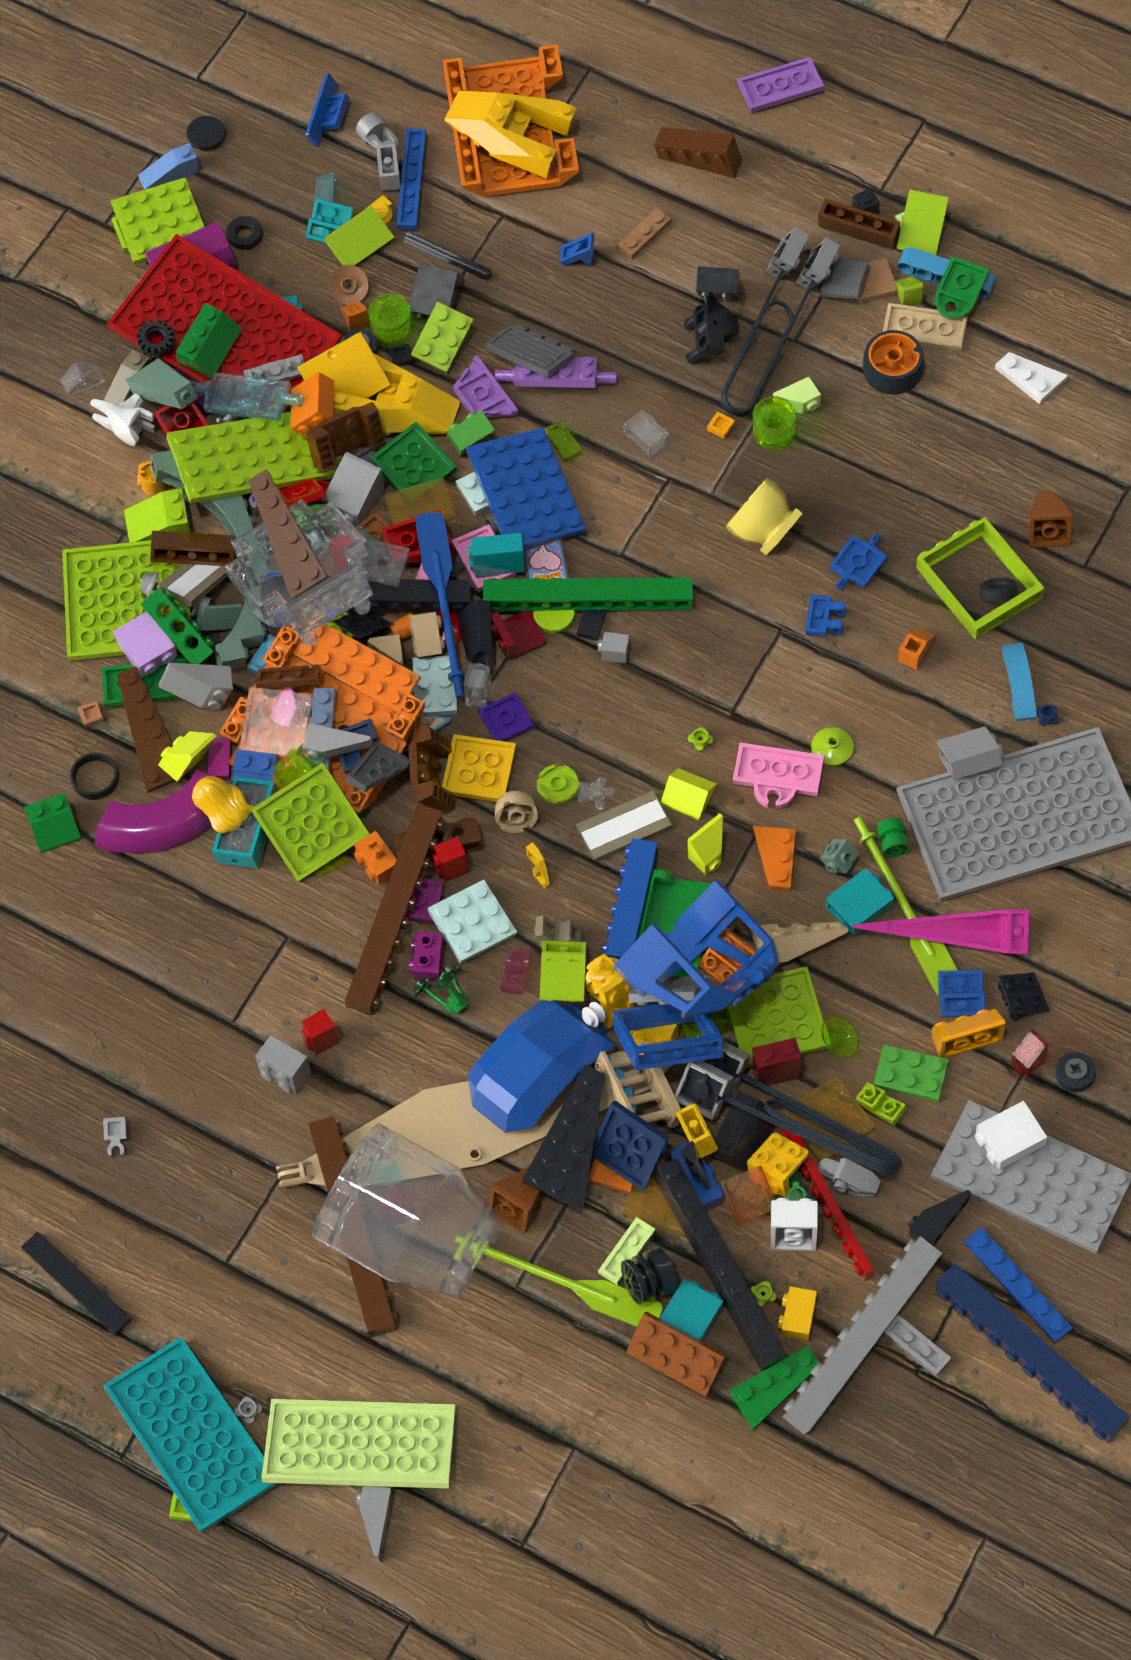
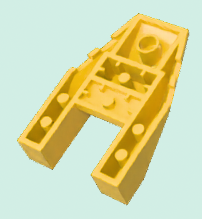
(501, 121)
(406, 402)

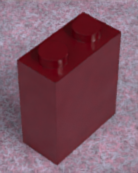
(777, 1062)

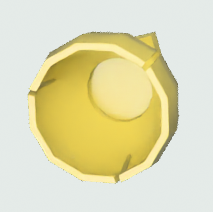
(764, 517)

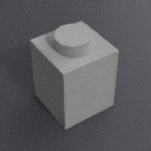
(614, 647)

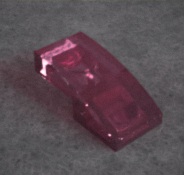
(516, 970)

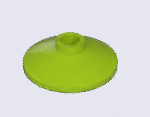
(833, 754)

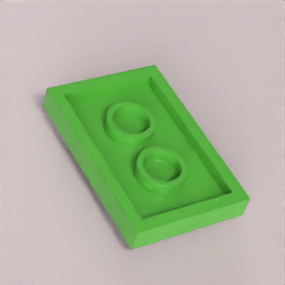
(911, 1073)

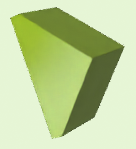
(910, 291)

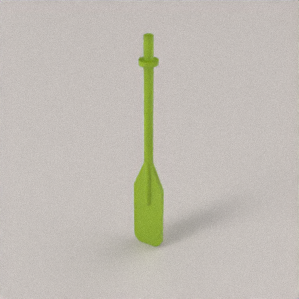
(930, 954)
(597, 1294)

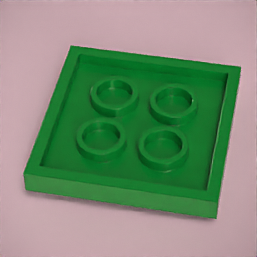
(412, 459)

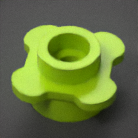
(700, 733)
(766, 1288)

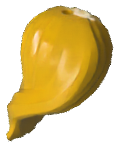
(221, 803)

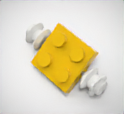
(612, 997)

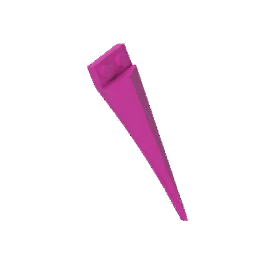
(988, 930)

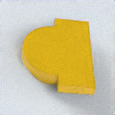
(382, 207)

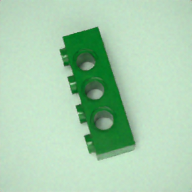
(154, 605)

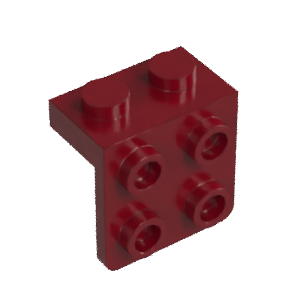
(517, 633)

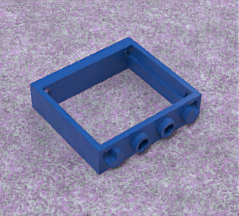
(670, 1052)

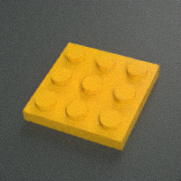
(479, 768)

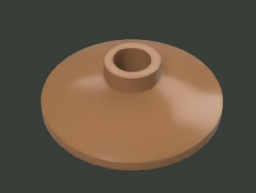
(358, 283)

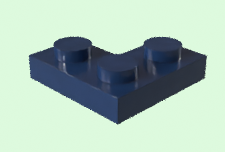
(351, 759)

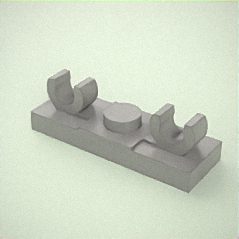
(278, 370)

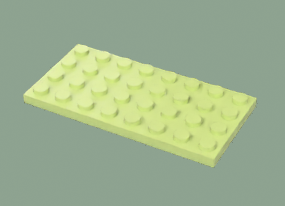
(359, 1443)

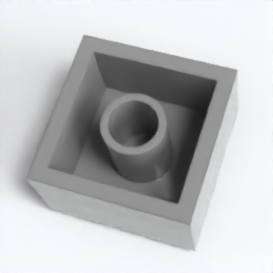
(283, 1065)

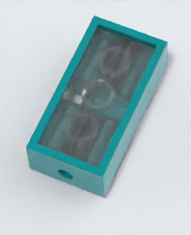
(246, 843)

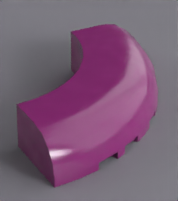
(154, 824)

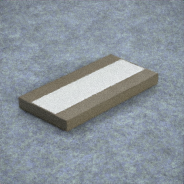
(193, 581)
(616, 827)

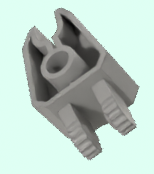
(849, 1177)

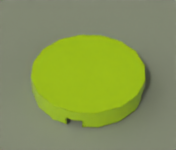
(554, 621)
(557, 784)

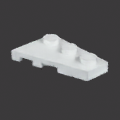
(1030, 376)

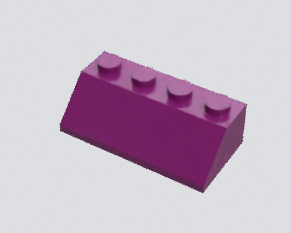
(208, 239)

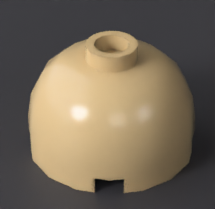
(515, 811)

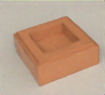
(90, 714)

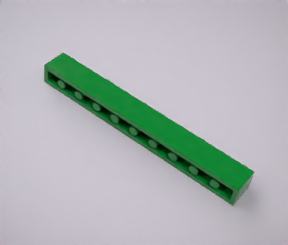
(588, 594)

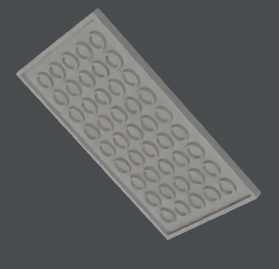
(1019, 817)

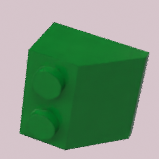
(52, 823)

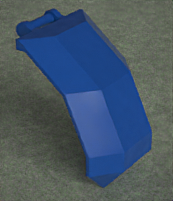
(534, 1063)

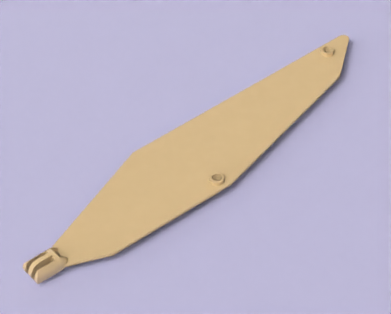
(451, 1128)

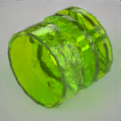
(390, 320)
(774, 423)

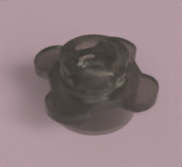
(457, 566)

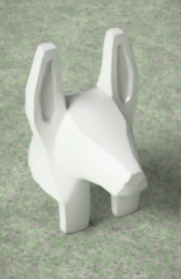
(124, 418)

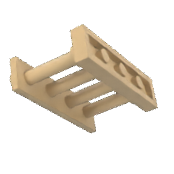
(653, 1077)

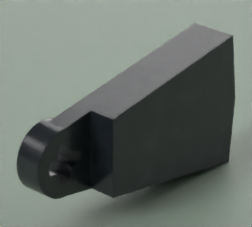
(475, 631)

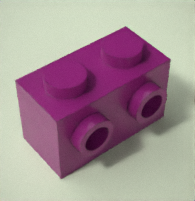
(427, 955)

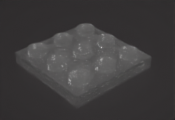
(275, 721)

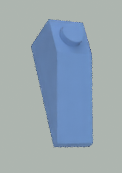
(170, 167)

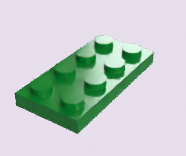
(112, 691)

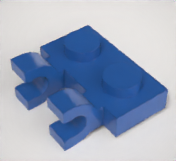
(819, 613)

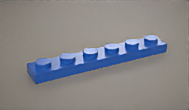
(411, 179)
(1018, 1285)

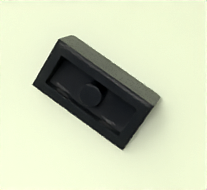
(695, 1164)

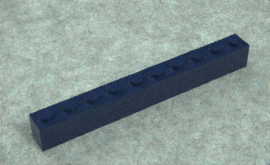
(1031, 1353)

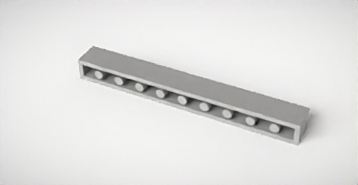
(861, 1335)

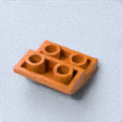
(720, 965)

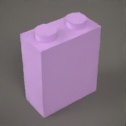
(145, 644)

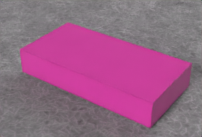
(219, 757)

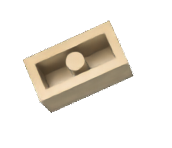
(426, 634)

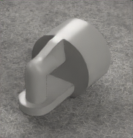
(374, 129)

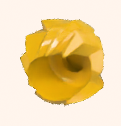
(599, 974)

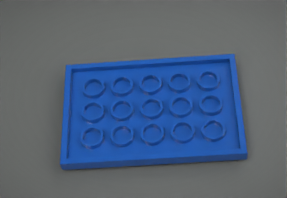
(526, 488)

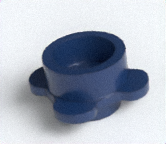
(1047, 709)

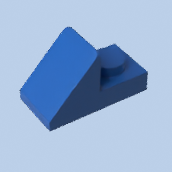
(578, 250)

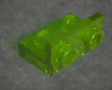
(292, 768)

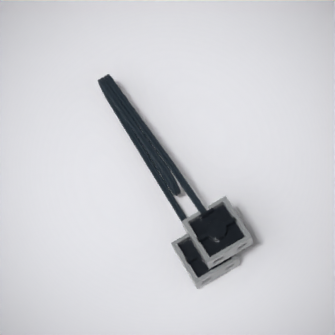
(811, 275)
(717, 1079)

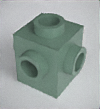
(839, 856)

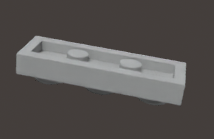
(917, 1345)

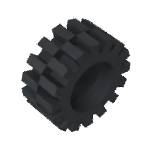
(155, 349)

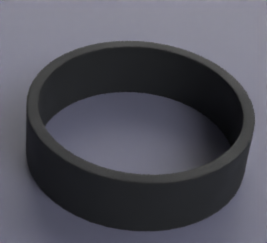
(88, 758)

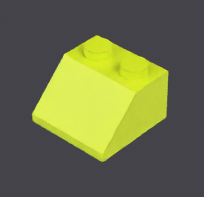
(185, 753)

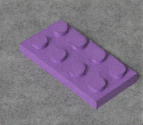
(780, 84)

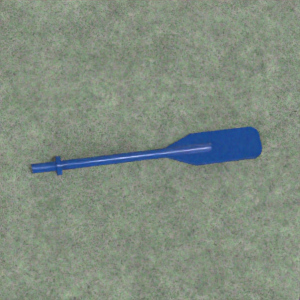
(437, 566)

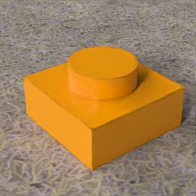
(720, 425)

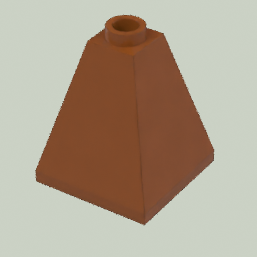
(1049, 521)
(515, 1200)

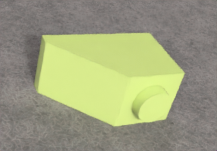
(802, 395)

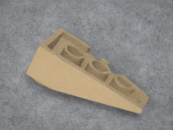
(799, 939)

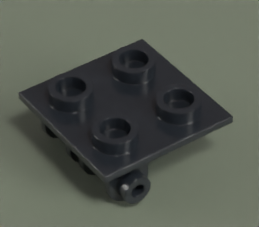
(363, 626)
(1022, 994)

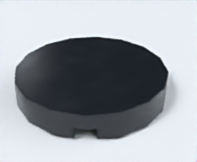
(206, 133)

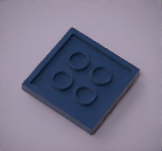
(629, 1145)

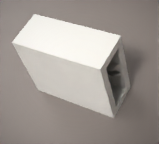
(1010, 1135)

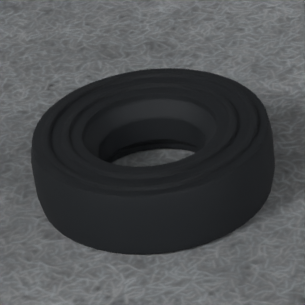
(244, 222)
(998, 589)

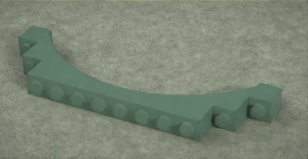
(234, 517)

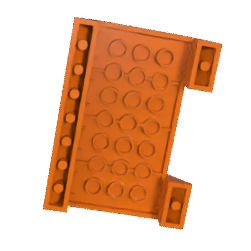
(522, 77)

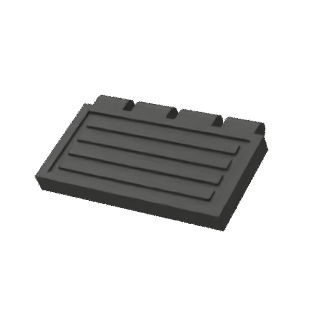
(530, 350)

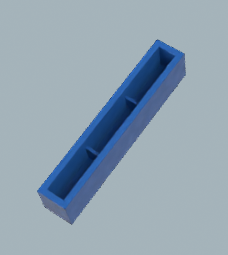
(631, 897)

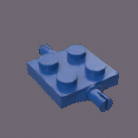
(858, 561)

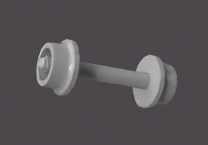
(150, 583)

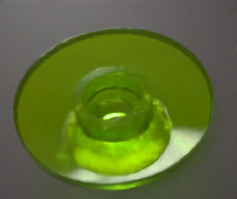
(840, 1036)

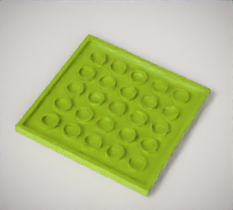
(105, 594)

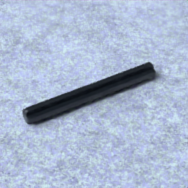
(448, 256)

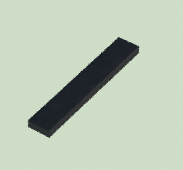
(76, 1284)

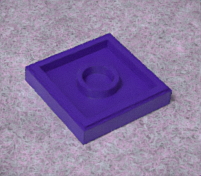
(506, 718)

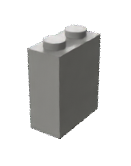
(970, 752)

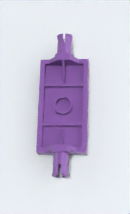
(578, 373)

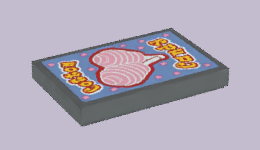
(546, 561)

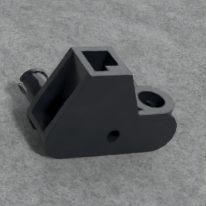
(712, 327)

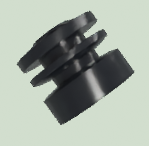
(649, 1275)

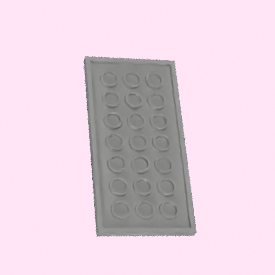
(1050, 1188)

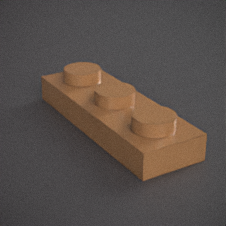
(644, 233)

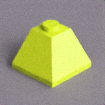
(706, 846)

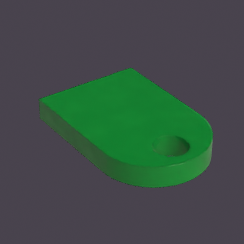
(960, 287)

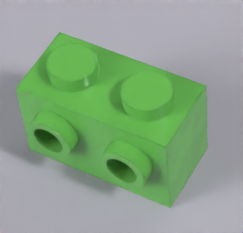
(470, 432)

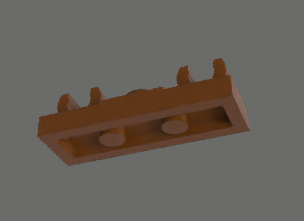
(288, 677)

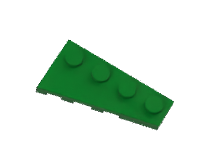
(767, 1390)

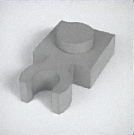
(115, 1131)

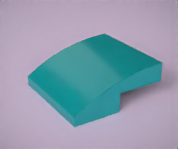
(326, 218)

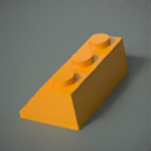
(968, 1033)

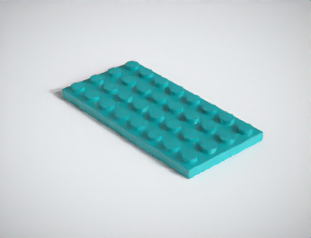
(190, 1434)

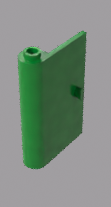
(667, 902)

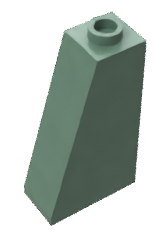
(162, 385)

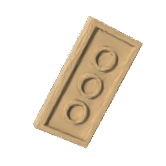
(926, 326)

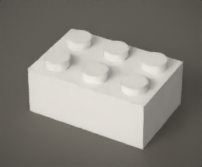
(793, 1224)

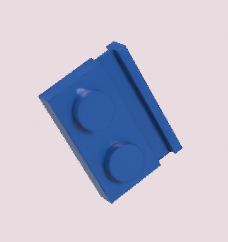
(254, 765)

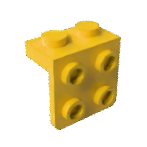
(779, 1161)

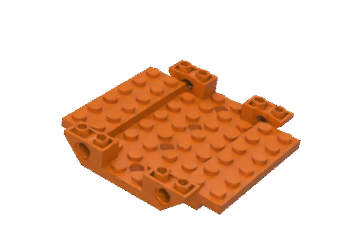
(365, 689)

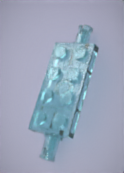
(247, 396)

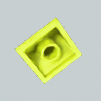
(687, 793)

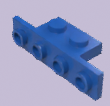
(327, 110)

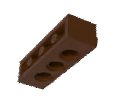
(466, 827)

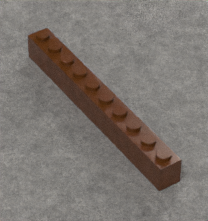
(394, 909)
(368, 1285)

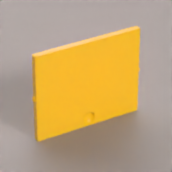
(350, 366)

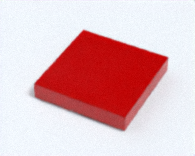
(307, 491)

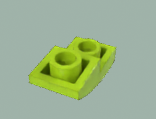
(878, 1103)

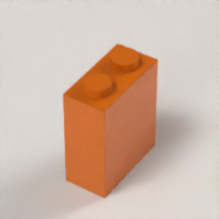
(317, 403)

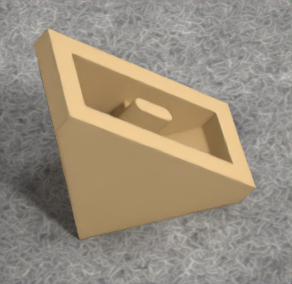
(388, 646)

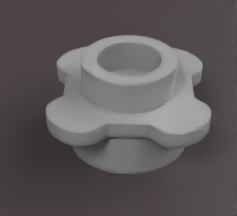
(254, 1408)

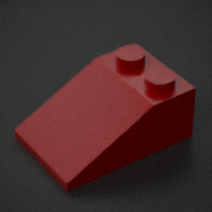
(175, 419)
(405, 535)

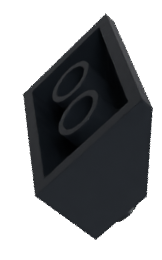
(741, 1134)

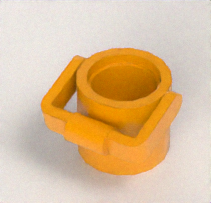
(147, 481)

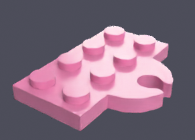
(777, 772)

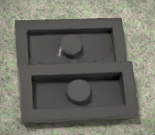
(845, 279)

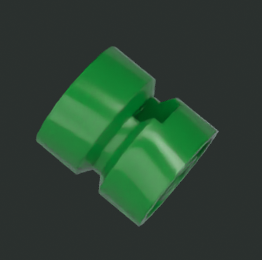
(892, 833)

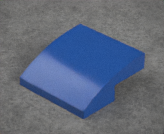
(960, 992)

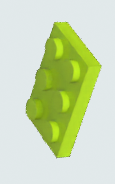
(442, 337)

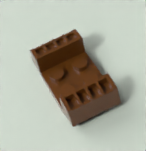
(343, 434)
(424, 767)

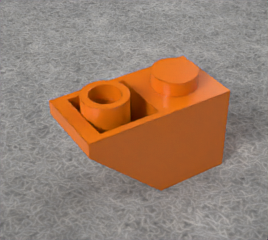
(915, 647)

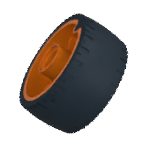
(893, 362)

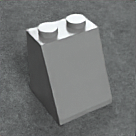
(355, 488)

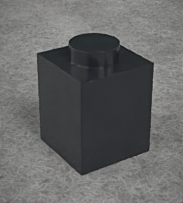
(866, 201)

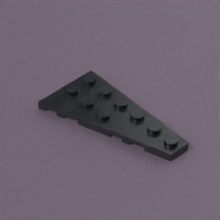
(566, 1152)

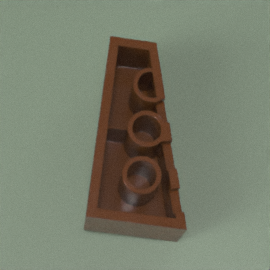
(700, 150)

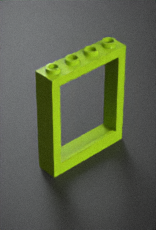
(962, 539)

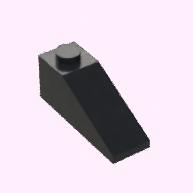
(937, 1219)

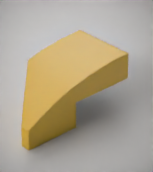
(539, 871)

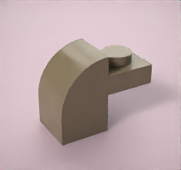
(563, 931)

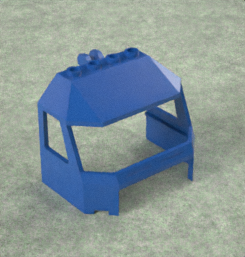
(660, 956)

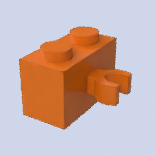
(375, 856)

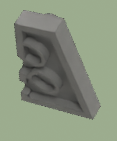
(377, 766)

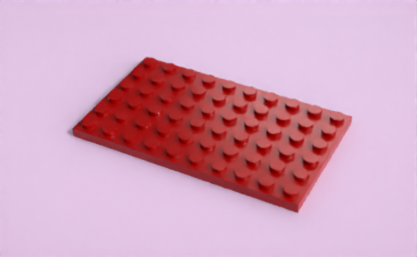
(187, 279)

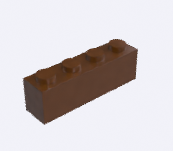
(859, 223)
(191, 548)

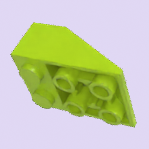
(562, 971)

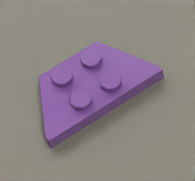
(481, 391)

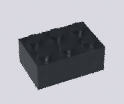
(718, 283)

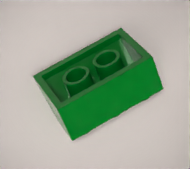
(208, 341)

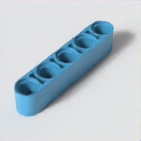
(932, 268)

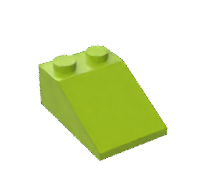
(158, 513)

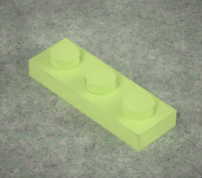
(629, 1245)

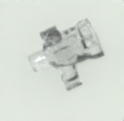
(594, 792)

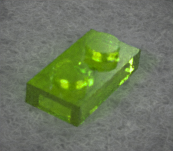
(563, 441)

